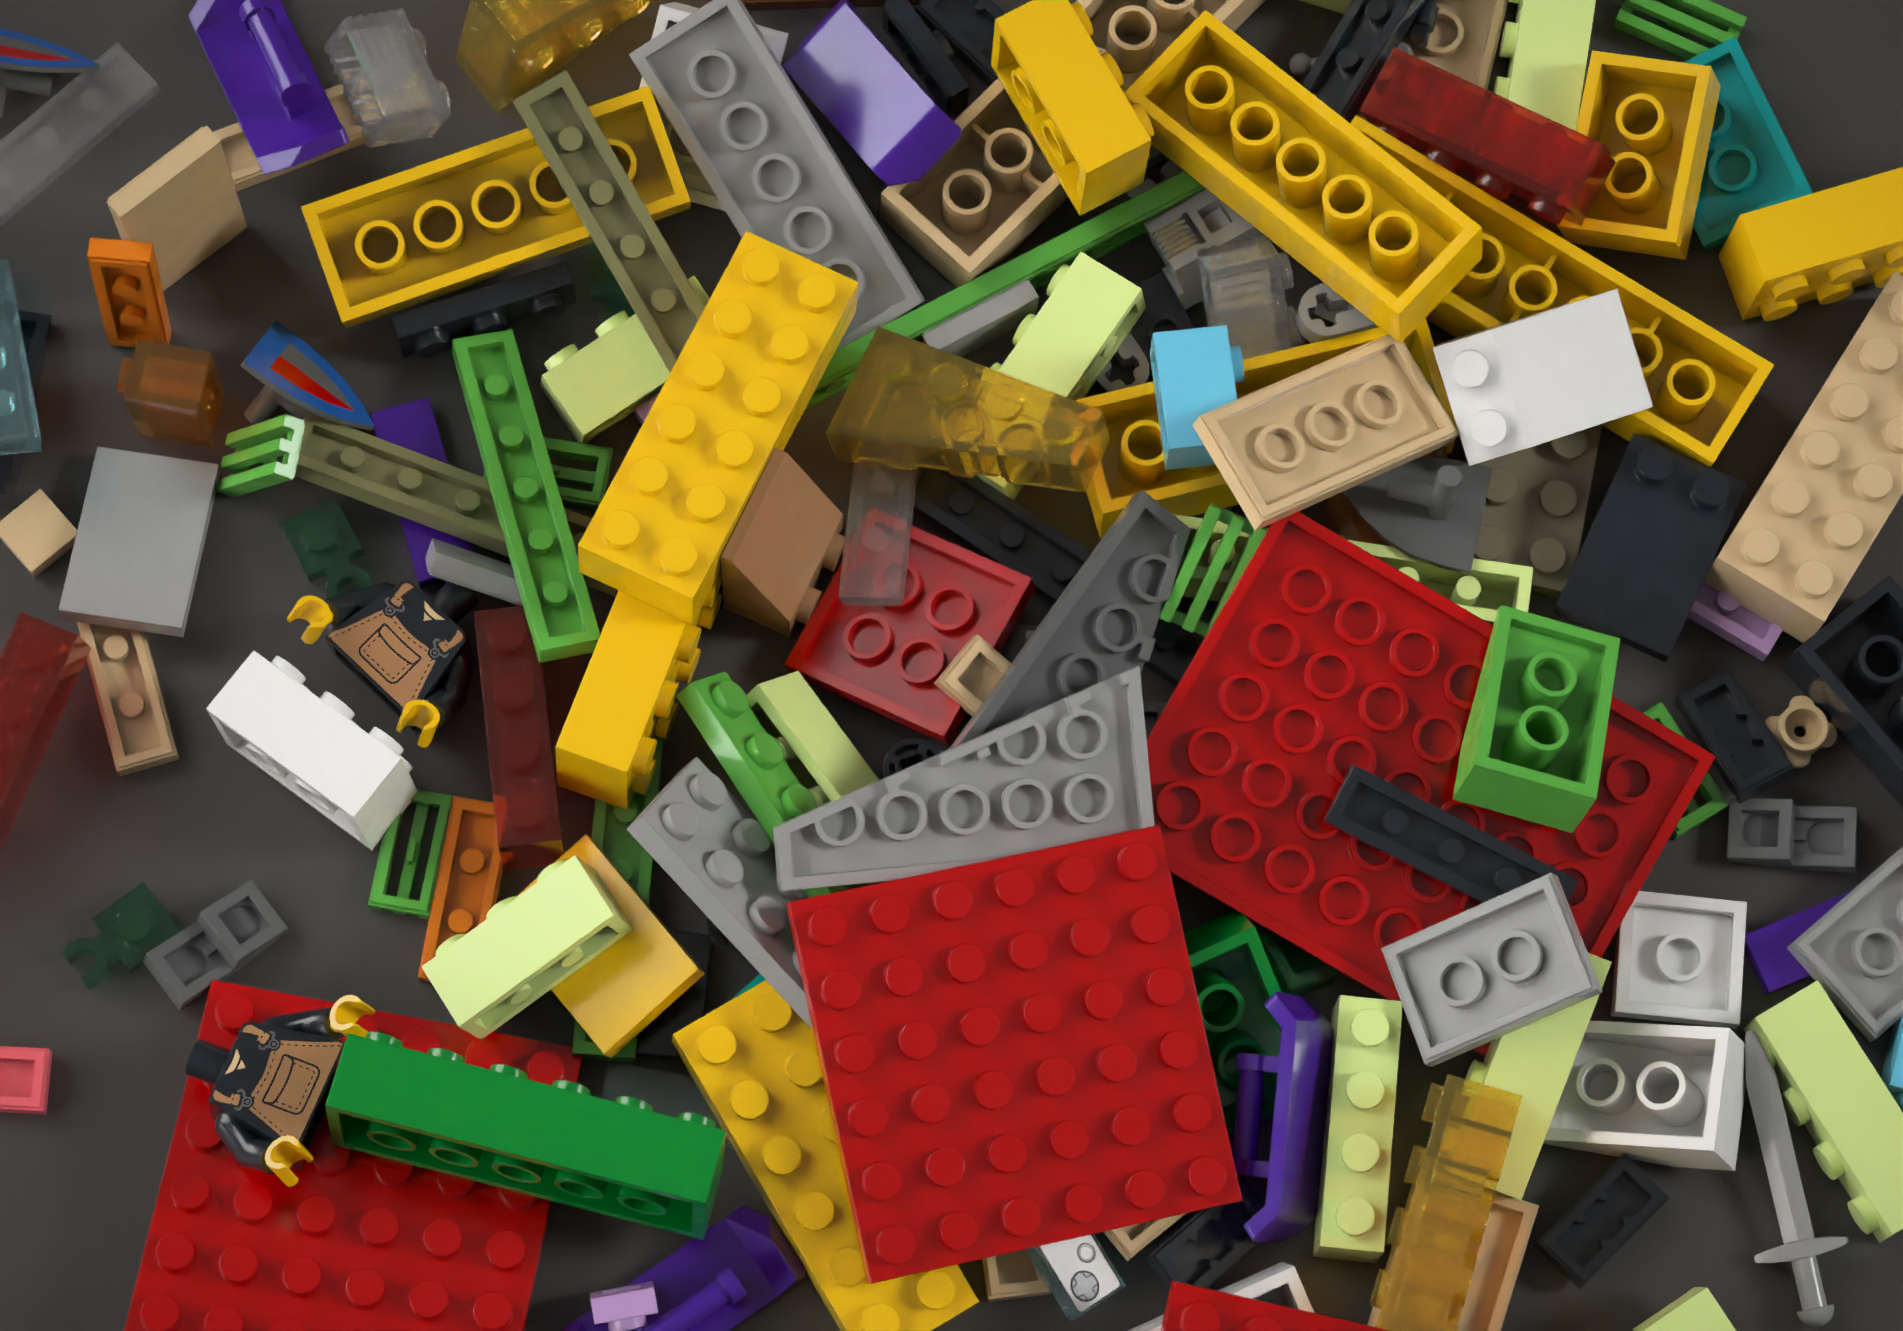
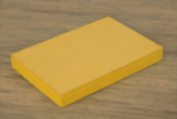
(632, 978)

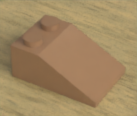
(781, 548)

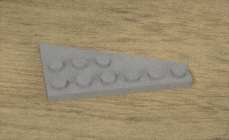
(1015, 790)

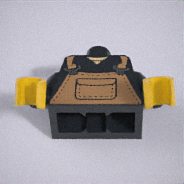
(400, 646)
(276, 1084)

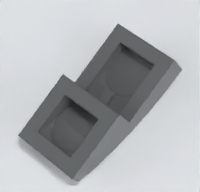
(1793, 835)
(215, 945)

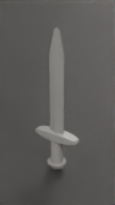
(1786, 1187)

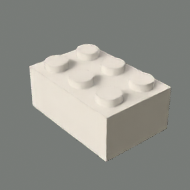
(314, 747)

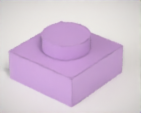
(624, 1306)

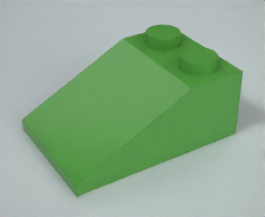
(1538, 720)

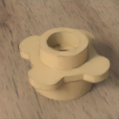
(1817, 730)

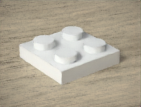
(1680, 960)

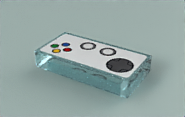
(1077, 1273)

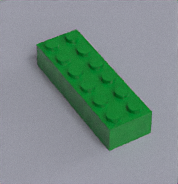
(526, 1134)

